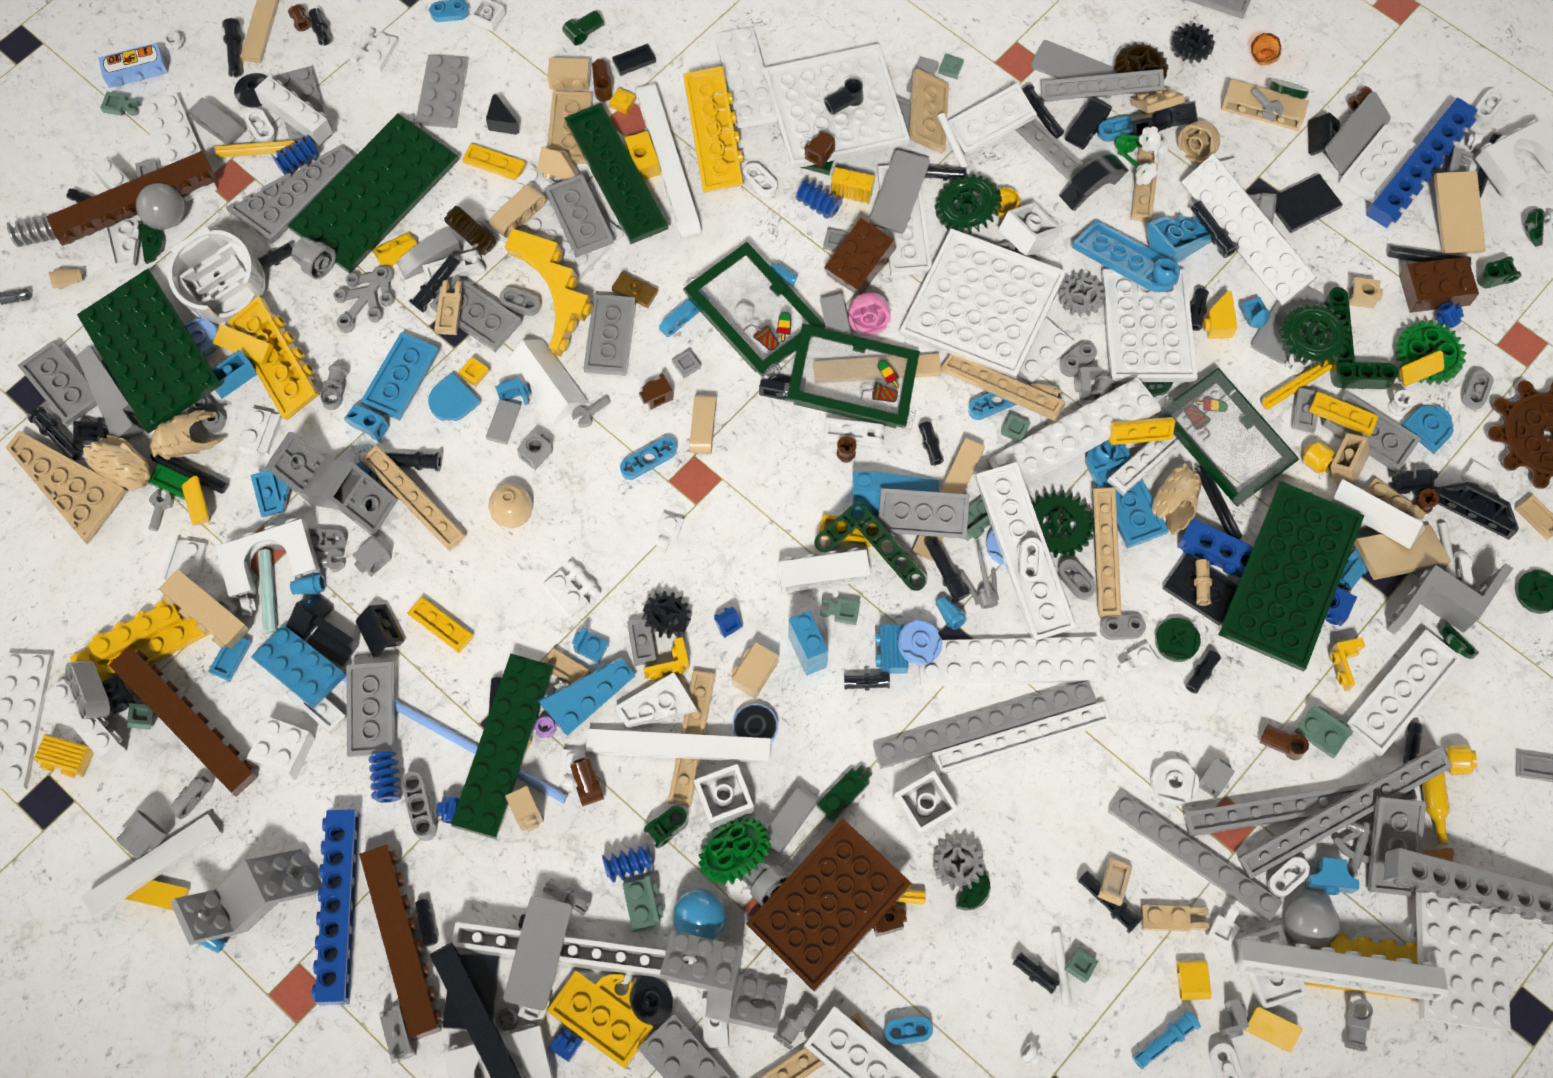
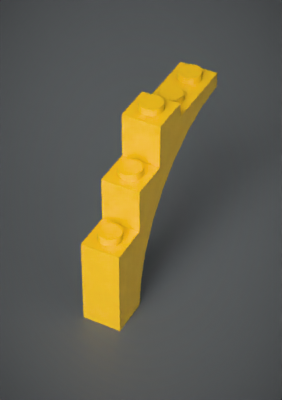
(568, 304)

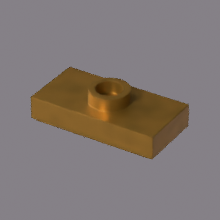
(632, 287)

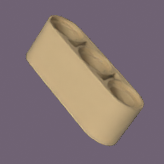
(517, 210)
(702, 424)

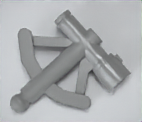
(1364, 833)

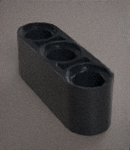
(1088, 123)

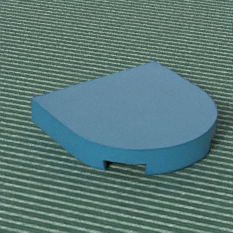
(451, 399)
(1432, 425)

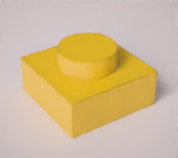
(622, 101)
(473, 371)

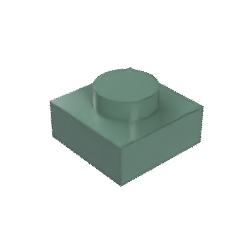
(951, 66)
(1015, 428)
(139, 716)
(1081, 965)

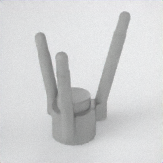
(987, 596)

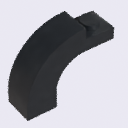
(1165, 118)
(1093, 176)

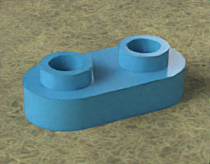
(449, 10)
(1115, 128)
(908, 1030)

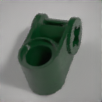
(1498, 273)
(665, 826)

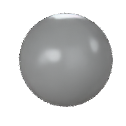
(160, 206)
(1312, 922)

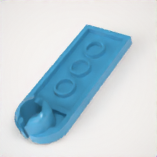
(1128, 257)
(1134, 509)

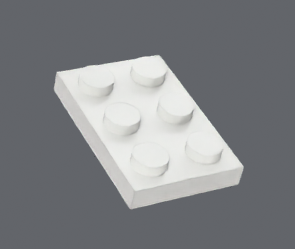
(1271, 990)

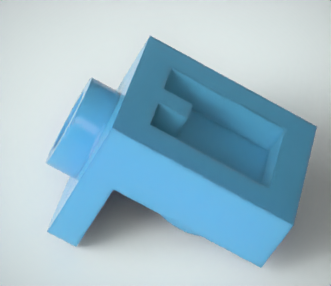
(589, 645)

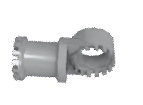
(333, 386)
(1102, 386)
(1358, 1026)
(792, 1028)

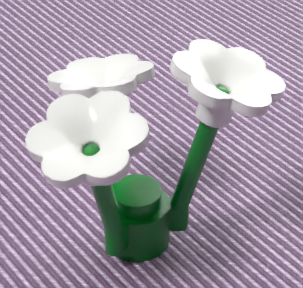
(1148, 142)

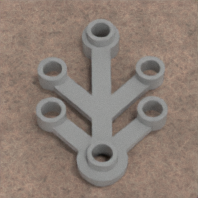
(364, 295)

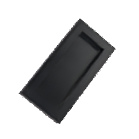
(633, 59)

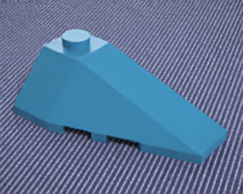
(1177, 237)
(868, 485)

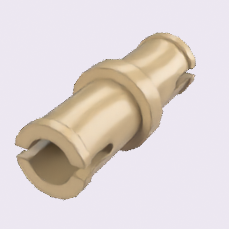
(1203, 582)

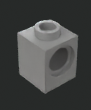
(536, 458)
(371, 557)
(1216, 777)

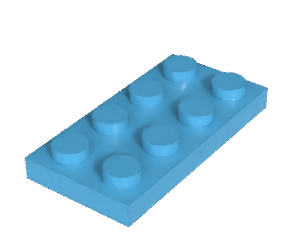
(400, 376)
(298, 666)

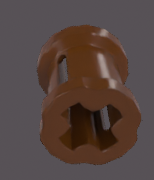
(301, 21)
(1355, 101)
(846, 442)
(1430, 497)

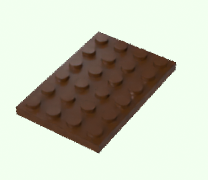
(829, 904)

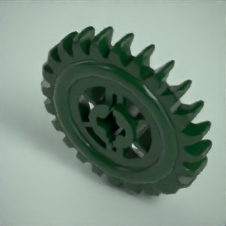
(968, 203)
(1309, 344)
(1070, 512)

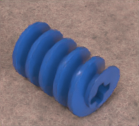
(295, 155)
(817, 200)
(383, 777)
(628, 863)

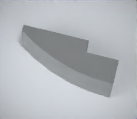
(428, 251)

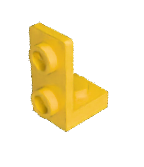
(1339, 655)
(678, 667)

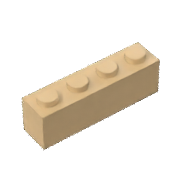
(1241, 102)
(203, 609)

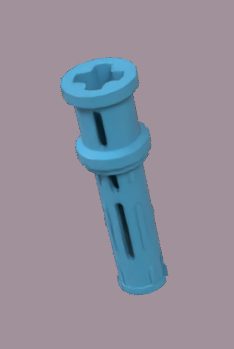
(1175, 1033)

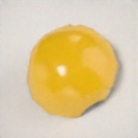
(1010, 201)

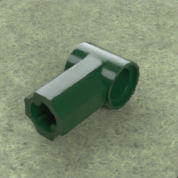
(579, 30)

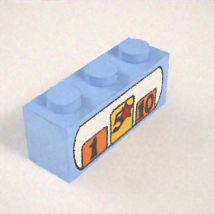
(132, 65)

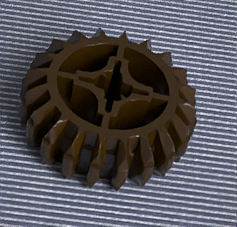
(1135, 55)
(470, 230)

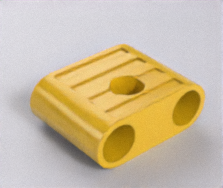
(1193, 980)

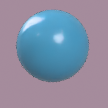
(700, 914)

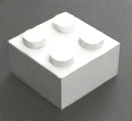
(487, 14)

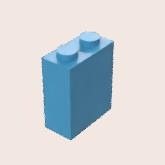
(808, 643)

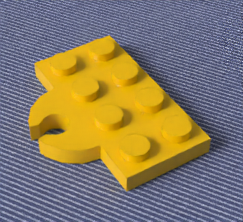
(601, 1016)

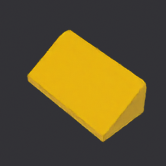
(393, 250)
(1421, 368)
(195, 501)
(1273, 1029)

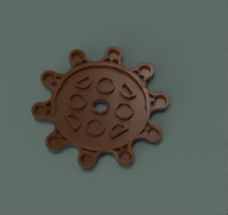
(1524, 432)

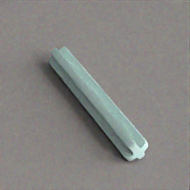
(267, 591)

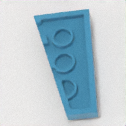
(579, 700)

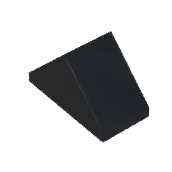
(499, 118)
(305, 613)

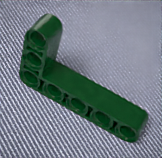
(1347, 365)
(876, 541)

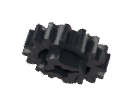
(1192, 43)
(666, 614)

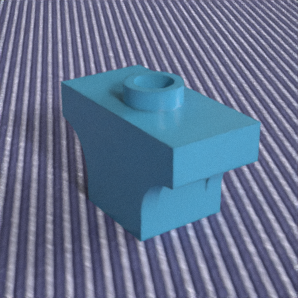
(1332, 877)

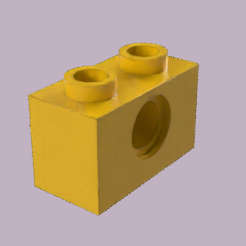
(641, 145)

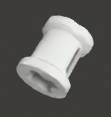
(1297, 367)
(1401, 402)

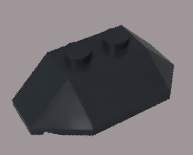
(1479, 507)

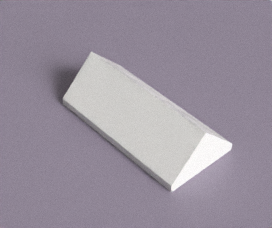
(546, 380)
(1379, 514)

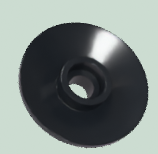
(245, 91)
(658, 997)

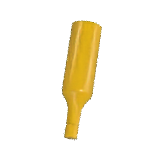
(1437, 804)

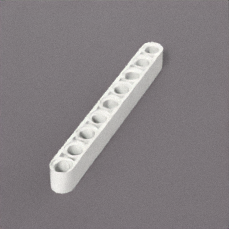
(670, 165)

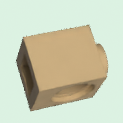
(1359, 298)

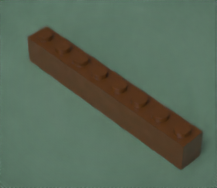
(120, 202)
(183, 721)
(400, 942)

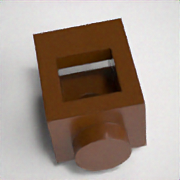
(820, 149)
(656, 392)
(884, 927)

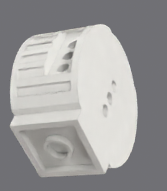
(194, 270)

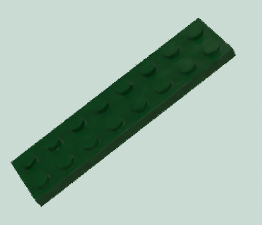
(616, 173)
(502, 746)

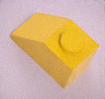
(1221, 319)

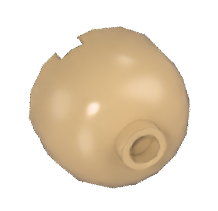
(1199, 141)
(510, 505)

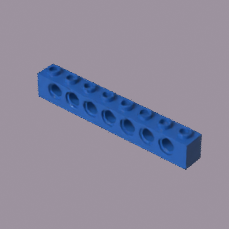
(1421, 163)
(1240, 551)
(339, 991)

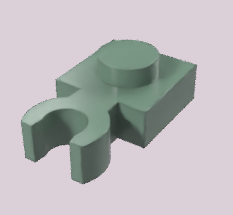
(118, 103)
(845, 610)

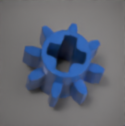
(1449, 314)
(447, 809)

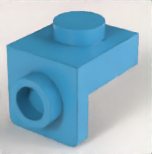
(510, 389)

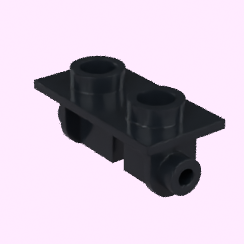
(1404, 482)

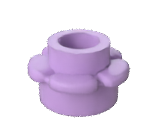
(545, 721)

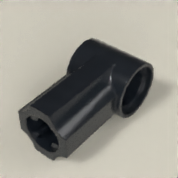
(848, 96)

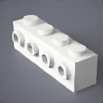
(293, 110)
(824, 570)
(93, 730)

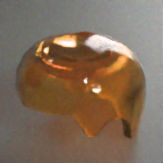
(1266, 49)

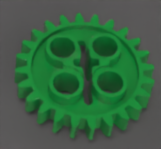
(1417, 339)
(734, 851)

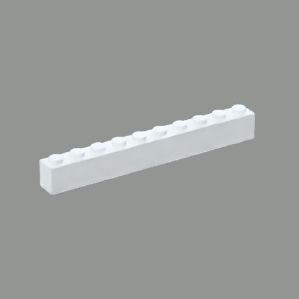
(574, 953)

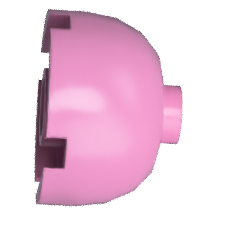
(869, 313)

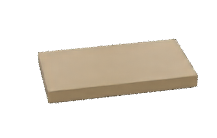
(927, 102)
(565, 104)
(1459, 212)
(1389, 558)

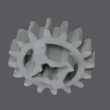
(1079, 298)
(949, 865)

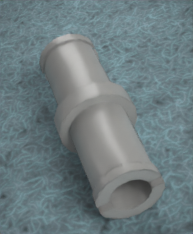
(567, 896)

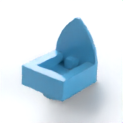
(1255, 312)

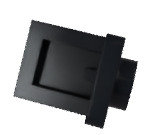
(88, 432)
(117, 694)

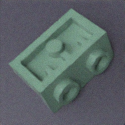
(977, 520)
(1324, 730)
(641, 903)

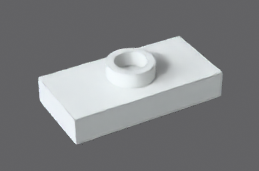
(714, 1031)

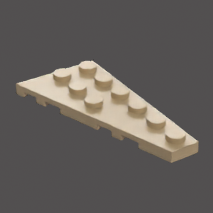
(74, 490)

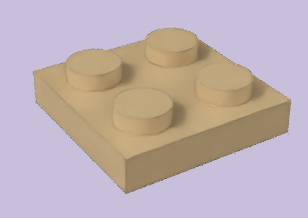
(1157, 100)

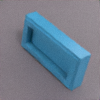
(228, 660)

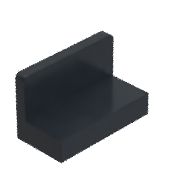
(1321, 132)
(774, 387)
(379, 629)
(332, 642)

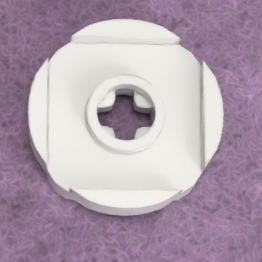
(1163, 789)

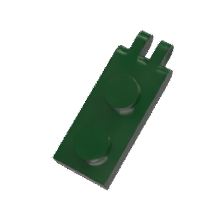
(844, 793)

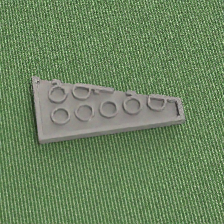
(285, 198)

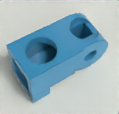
(367, 422)

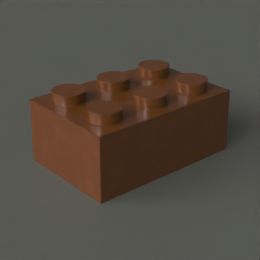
(860, 257)
(1438, 282)

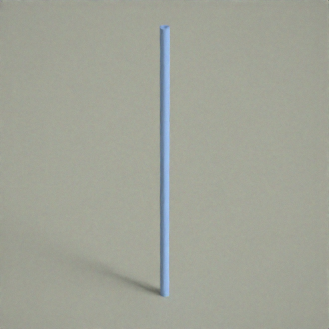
(470, 746)

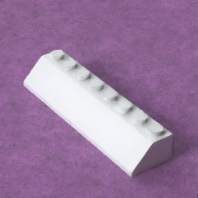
(1342, 970)

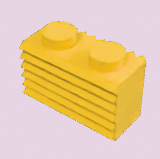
(852, 185)
(63, 755)

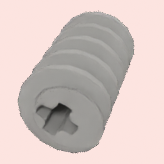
(30, 232)

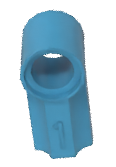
(1353, 571)

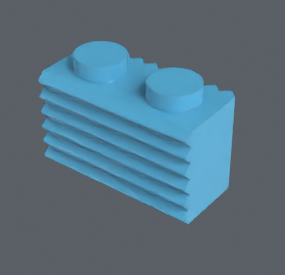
(233, 373)
(890, 658)

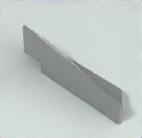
(108, 396)

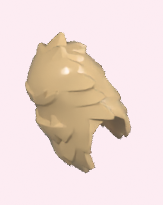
(174, 439)
(118, 462)
(1178, 498)

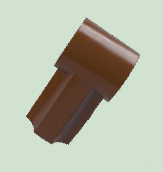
(602, 80)
(1282, 740)
(587, 785)

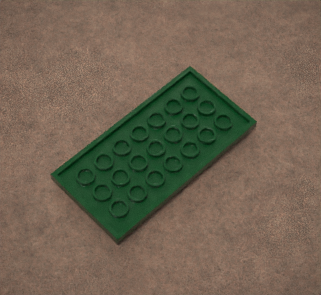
(374, 191)
(148, 350)
(1291, 576)

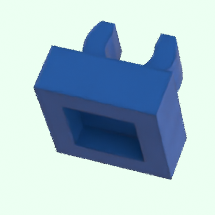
(728, 622)
(565, 1044)

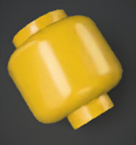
(1318, 457)
(1462, 759)

